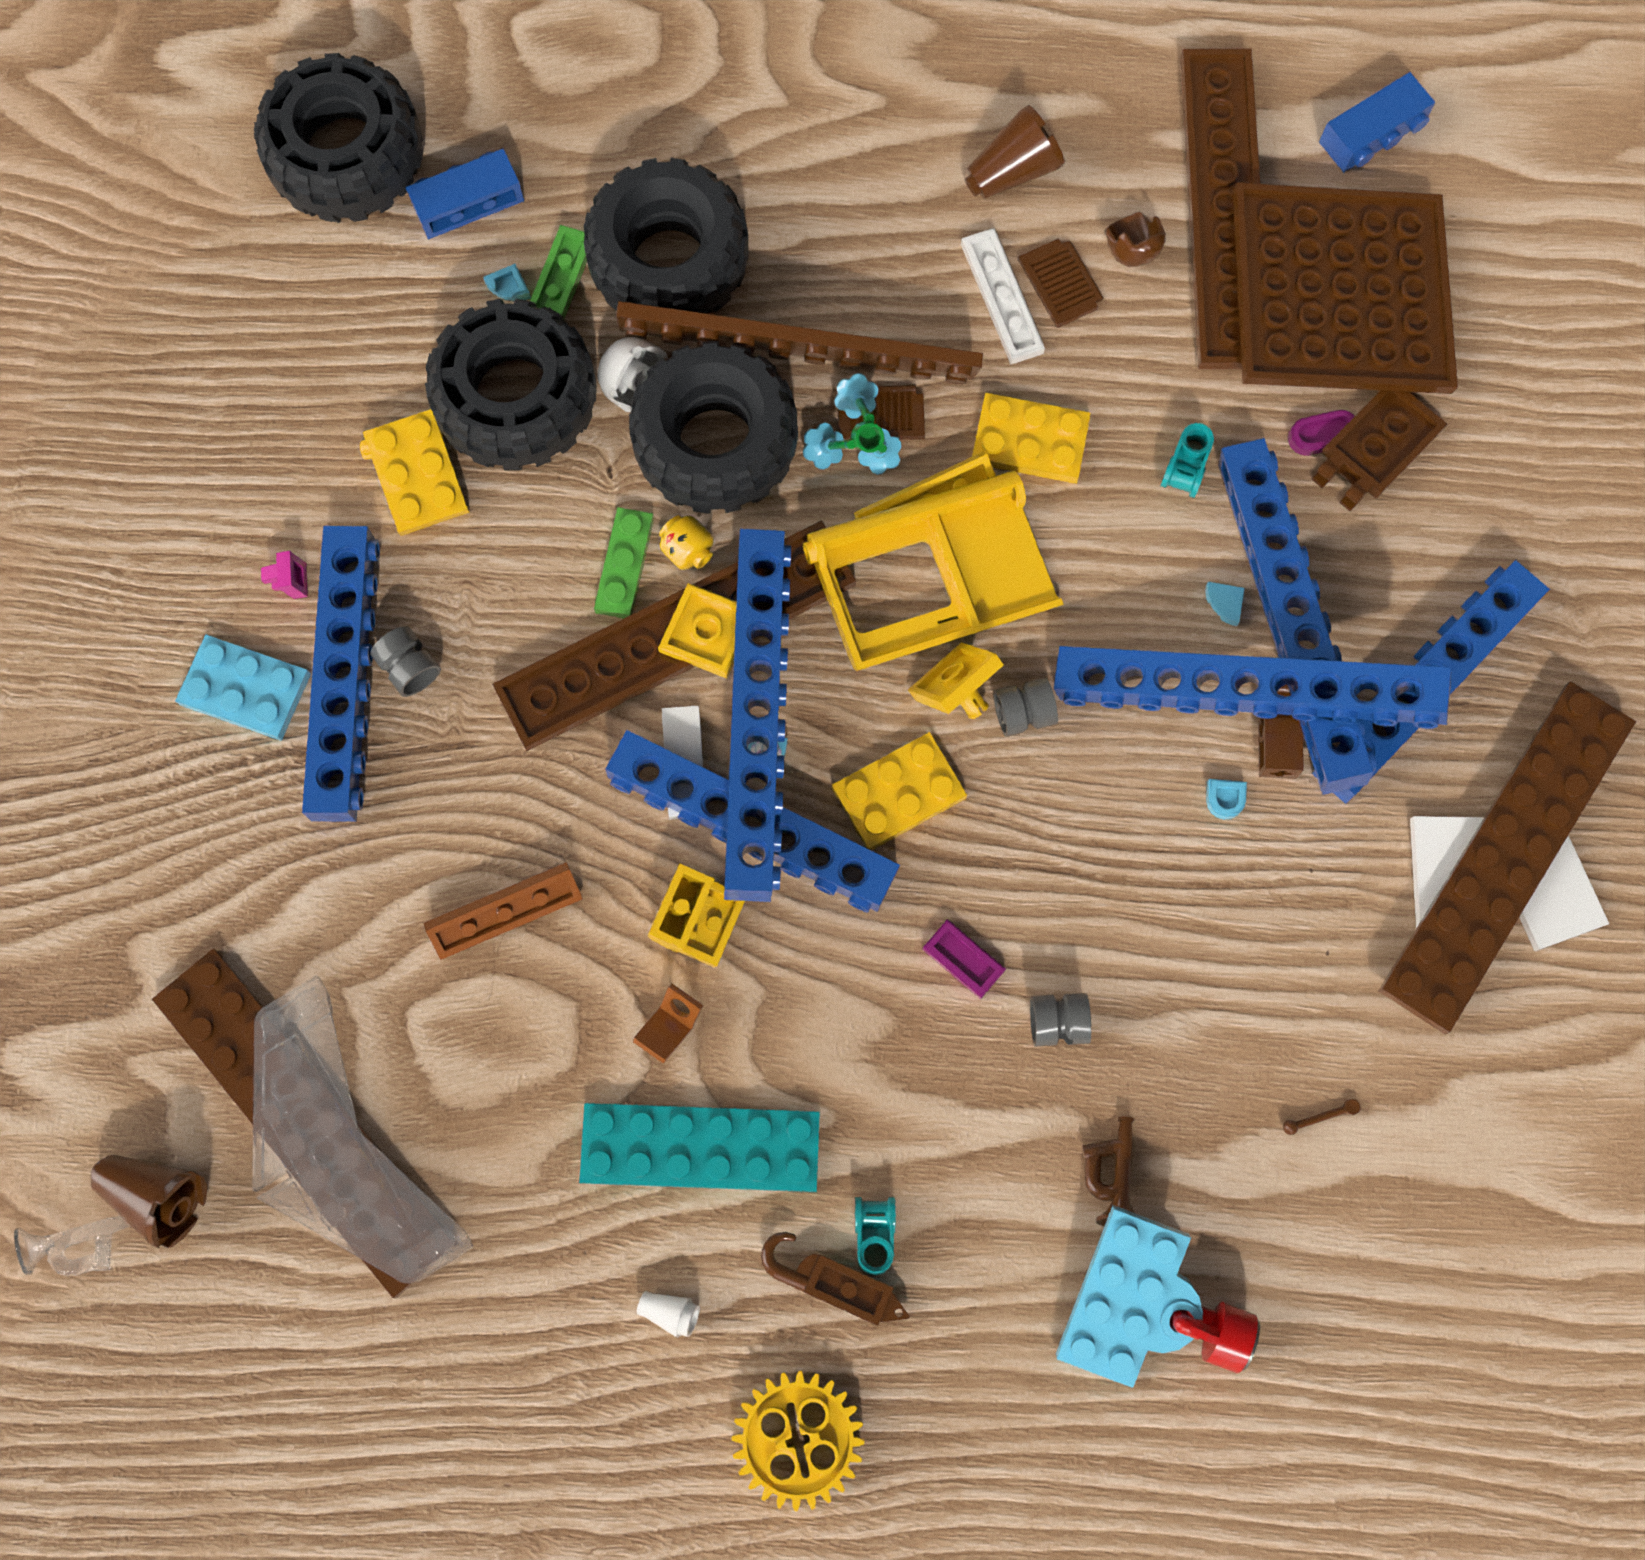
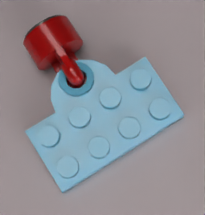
(1142, 1304)

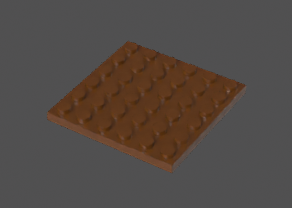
(1343, 289)

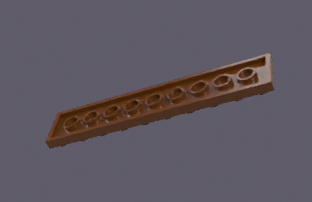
(1218, 155)
(812, 344)
(626, 658)
(1507, 858)
(217, 1020)

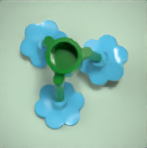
(876, 446)

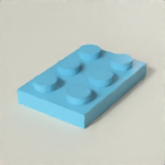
(243, 687)

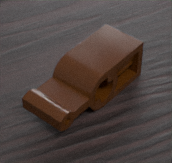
(1280, 745)

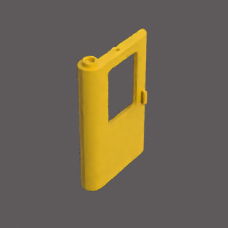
(979, 549)

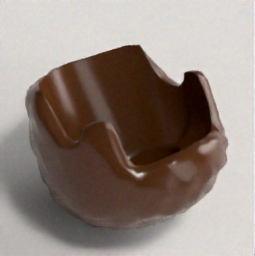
(1135, 239)

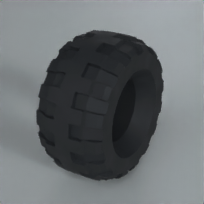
(349, 178)
(659, 200)
(702, 382)
(522, 429)

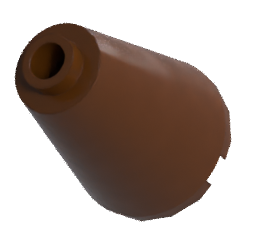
(1015, 156)
(150, 1196)

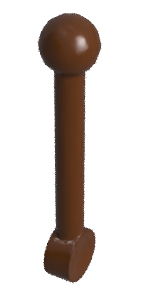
(1350, 1107)

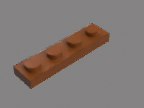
(503, 911)

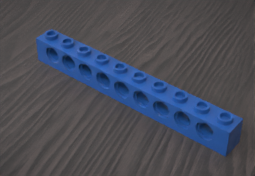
(1255, 462)
(757, 551)
(1429, 683)

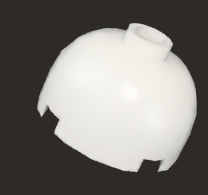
(625, 367)

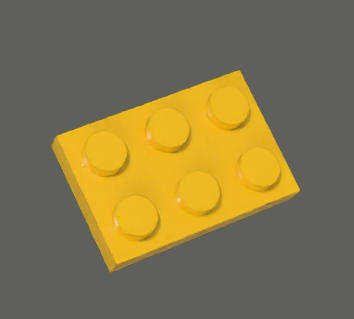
(1032, 437)
(415, 472)
(899, 791)

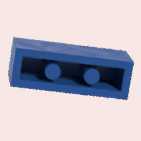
(1377, 122)
(465, 193)

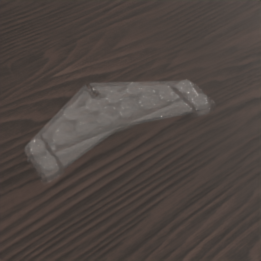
(336, 1175)

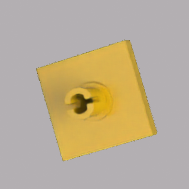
(956, 680)

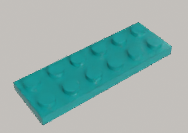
(700, 1147)

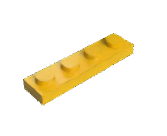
(961, 474)

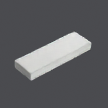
(683, 738)

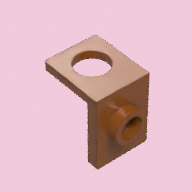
(668, 1025)

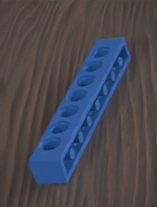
(339, 548)
(1518, 591)
(637, 753)

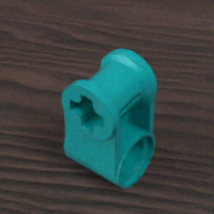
(1188, 464)
(875, 1231)

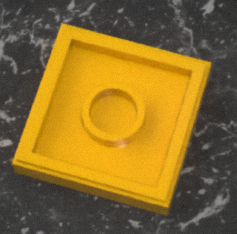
(702, 631)

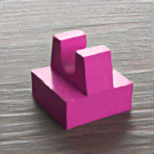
(287, 575)

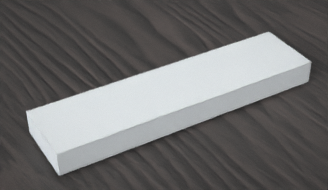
(1002, 296)

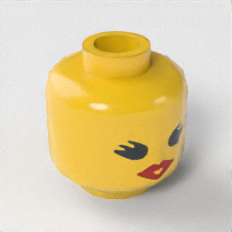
(686, 542)

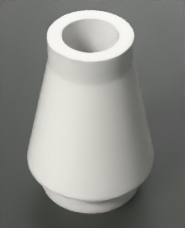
(671, 1313)

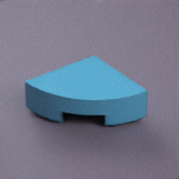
(507, 284)
(1225, 601)

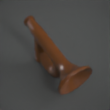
(1119, 1190)

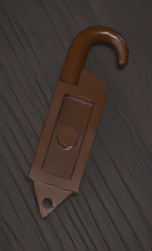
(834, 1284)

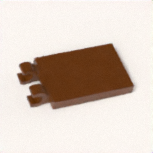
(1379, 445)

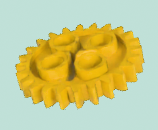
(761, 1448)

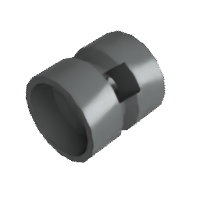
(405, 661)
(1031, 705)
(1060, 1019)

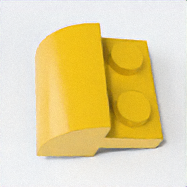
(695, 917)

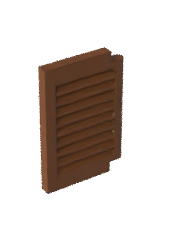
(1061, 281)
(896, 410)

